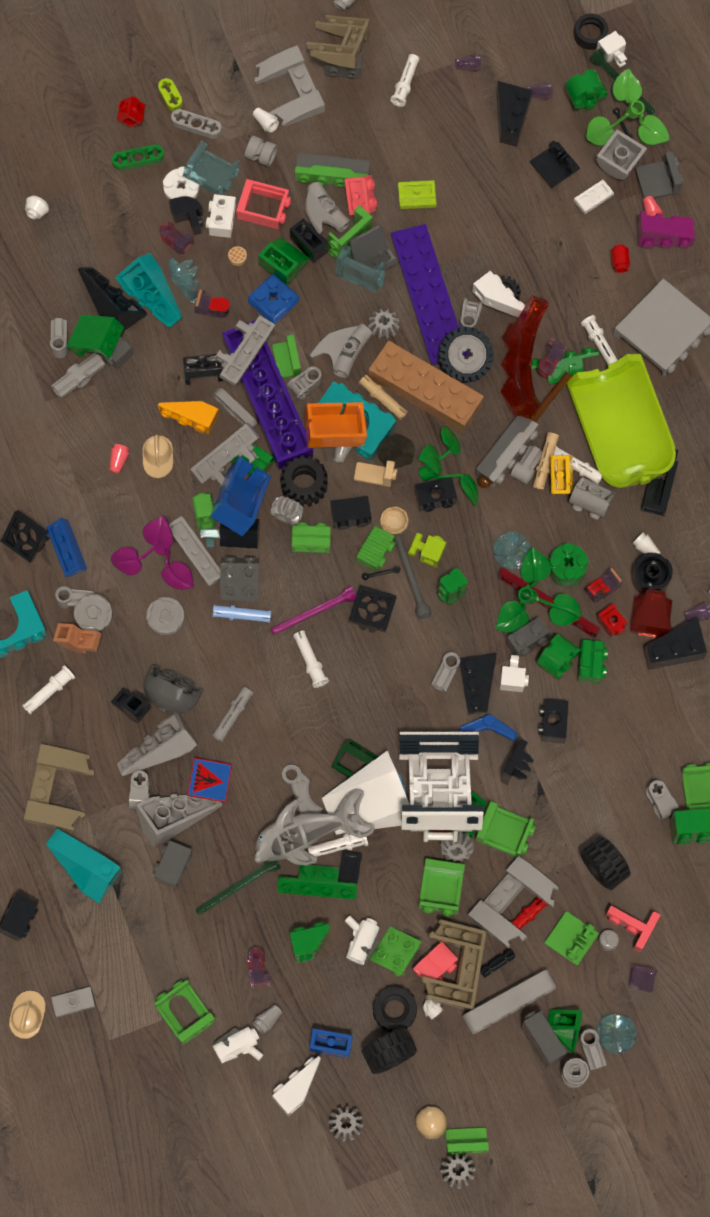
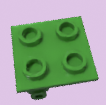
(571, 938)
(395, 951)

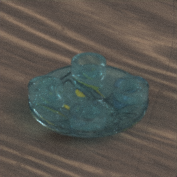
(511, 550)
(617, 1033)

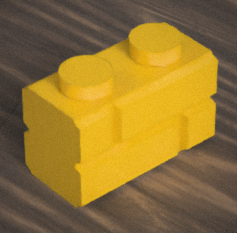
(561, 474)

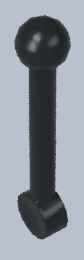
(616, 111)
(396, 569)

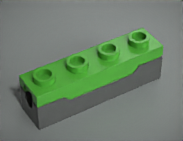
(329, 169)

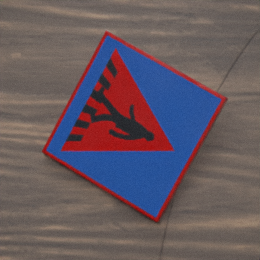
(209, 780)

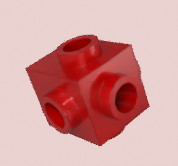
(131, 111)

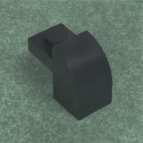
(187, 208)
(131, 704)

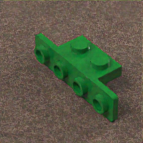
(570, 363)
(319, 882)

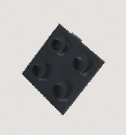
(554, 164)

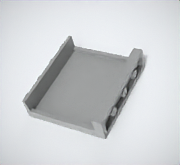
(664, 327)

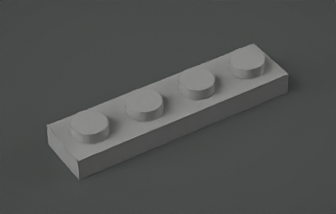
(195, 551)

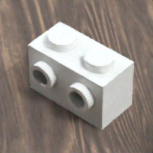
(222, 216)

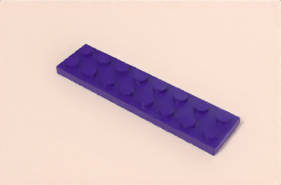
(425, 287)

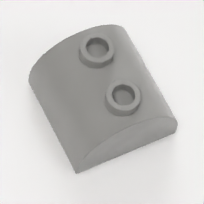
(620, 155)
(592, 498)

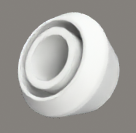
(36, 207)

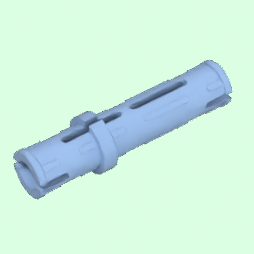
(241, 613)

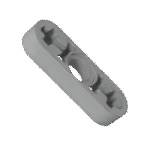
(199, 130)
(233, 407)

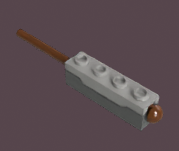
(513, 442)

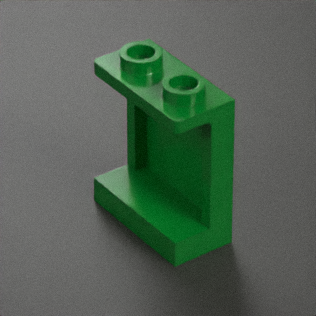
(95, 335)

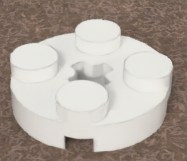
(171, 183)

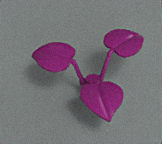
(160, 536)

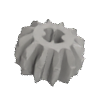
(377, 327)
(286, 510)
(459, 849)
(338, 1124)
(457, 1162)

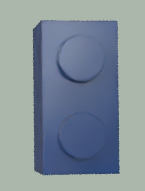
(331, 1043)

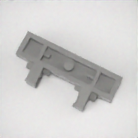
(253, 340)
(237, 444)

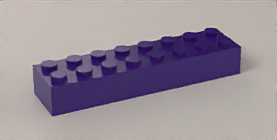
(271, 403)

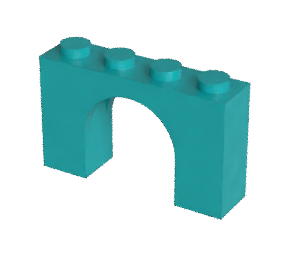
(380, 423)
(29, 625)

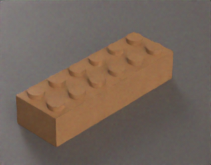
(426, 387)

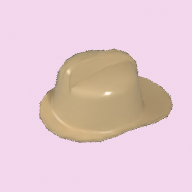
(158, 456)
(27, 1014)

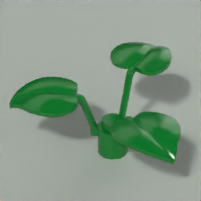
(434, 467)
(512, 614)

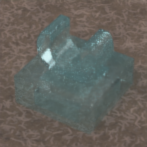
(209, 534)

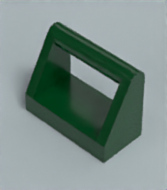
(357, 751)

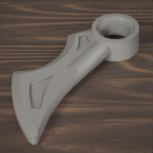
(300, 790)

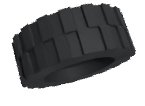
(394, 994)

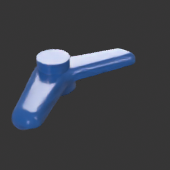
(490, 723)

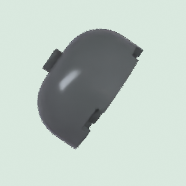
(168, 696)

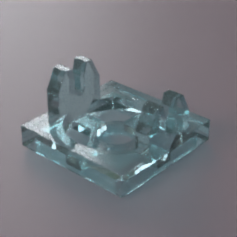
(183, 277)

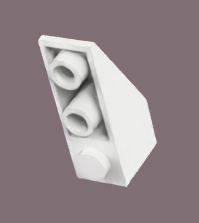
(496, 295)
(293, 1093)

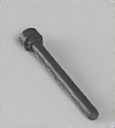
(423, 611)

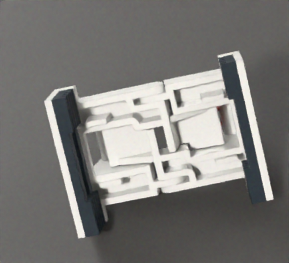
(449, 787)

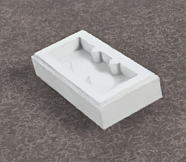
(593, 197)

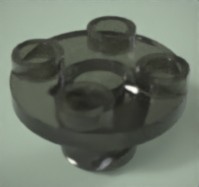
(396, 449)

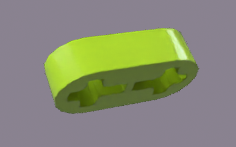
(167, 96)

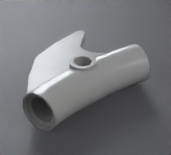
(322, 209)
(343, 347)

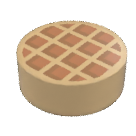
(237, 256)

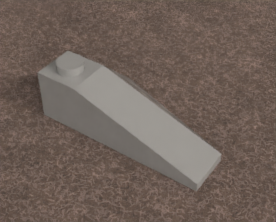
(167, 743)

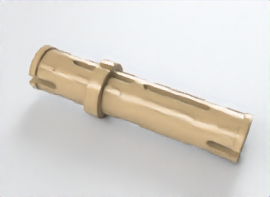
(377, 392)
(545, 462)

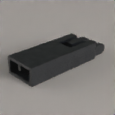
(659, 491)

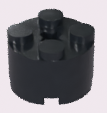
(660, 569)

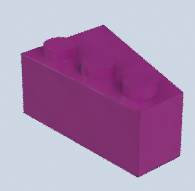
(664, 232)

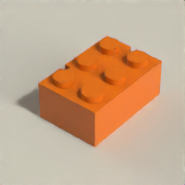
(330, 429)

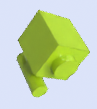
(430, 551)

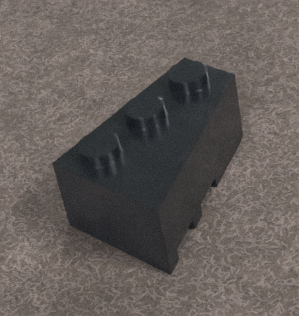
(512, 111)
(677, 647)

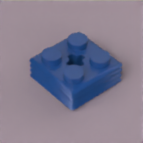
(273, 309)

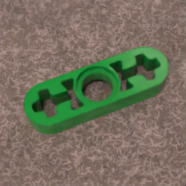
(134, 164)

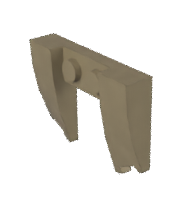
(354, 33)
(38, 808)
(472, 942)

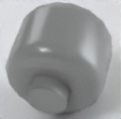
(608, 940)

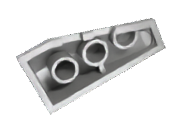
(170, 815)

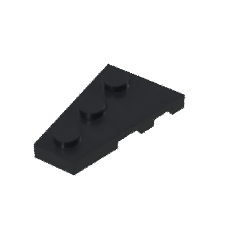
(477, 681)

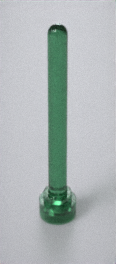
(599, 59)
(267, 867)

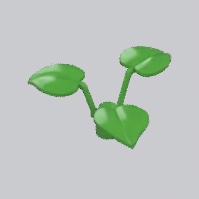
(629, 89)

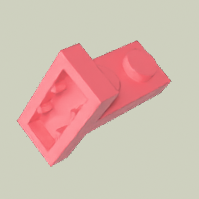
(633, 925)

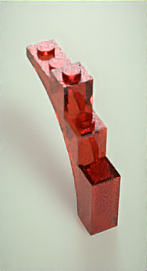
(518, 362)

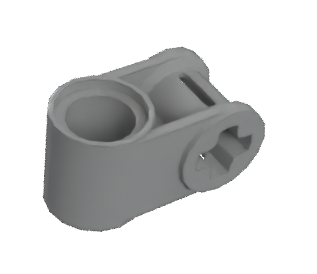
(470, 313)
(302, 385)
(141, 792)
(662, 802)

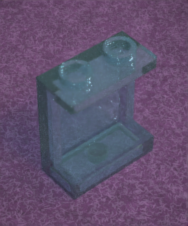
(210, 170)
(359, 273)

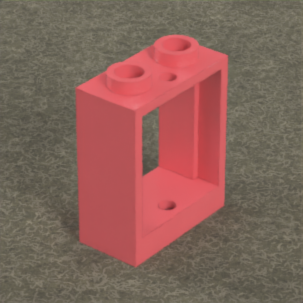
(265, 190)

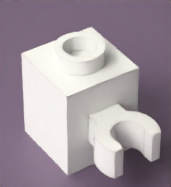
(613, 48)
(513, 677)

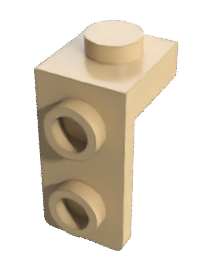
(376, 474)

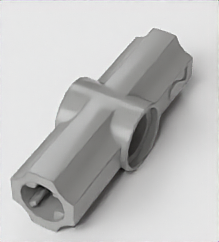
(78, 375)

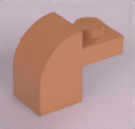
(75, 639)

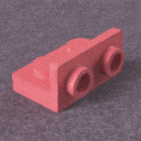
(361, 192)

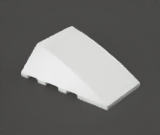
(382, 794)

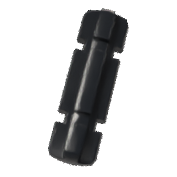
(497, 963)

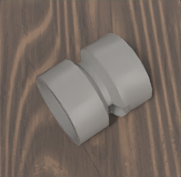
(261, 151)
(574, 1073)

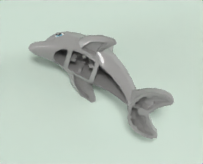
(295, 833)

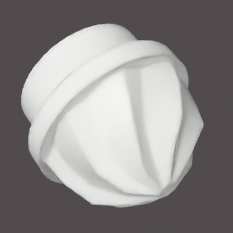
(432, 1009)

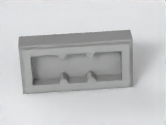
(73, 1002)

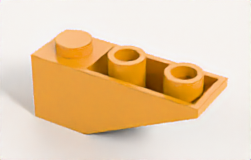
(194, 413)

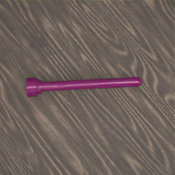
(347, 595)

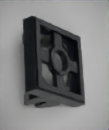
(202, 369)
(12, 528)
(376, 596)
(516, 764)

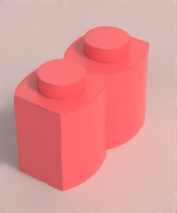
(436, 963)

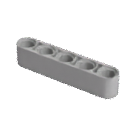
(509, 1002)

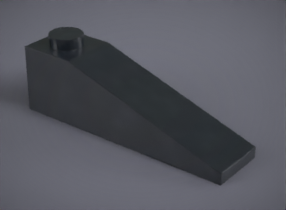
(109, 300)

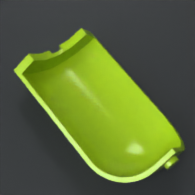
(623, 422)

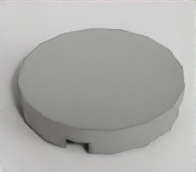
(93, 612)
(165, 616)

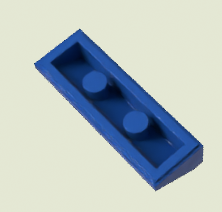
(66, 547)

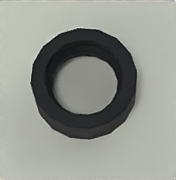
(593, 19)

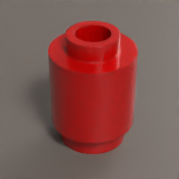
(620, 258)

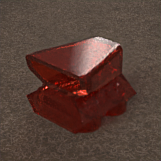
(651, 614)

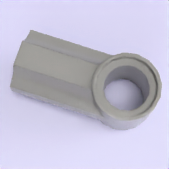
(59, 337)
(525, 467)
(74, 596)
(445, 673)
(592, 1052)

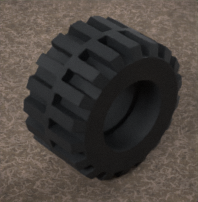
(308, 467)
(605, 863)
(389, 1051)

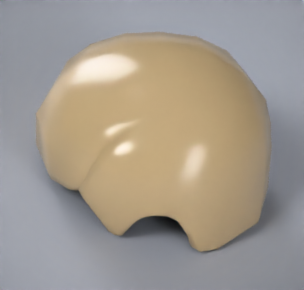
(394, 520)
(431, 1122)

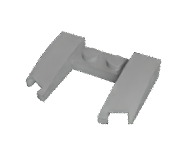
(309, 100)
(488, 913)

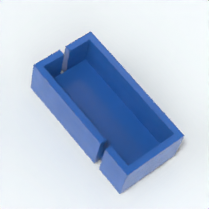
(240, 498)

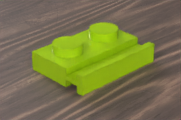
(417, 194)

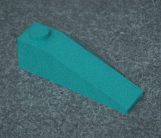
(148, 285)
(87, 868)

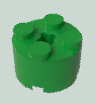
(586, 90)
(572, 574)
(558, 656)

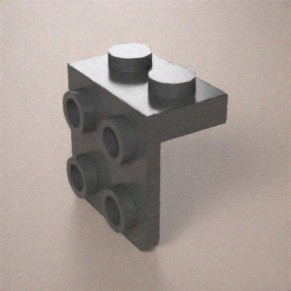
(661, 177)
(371, 249)
(239, 578)

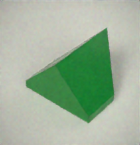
(566, 1026)

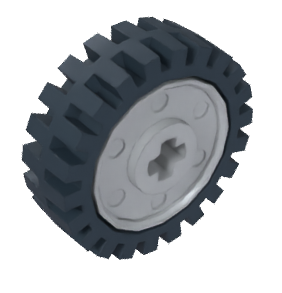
(477, 347)

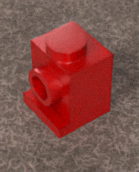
(610, 627)

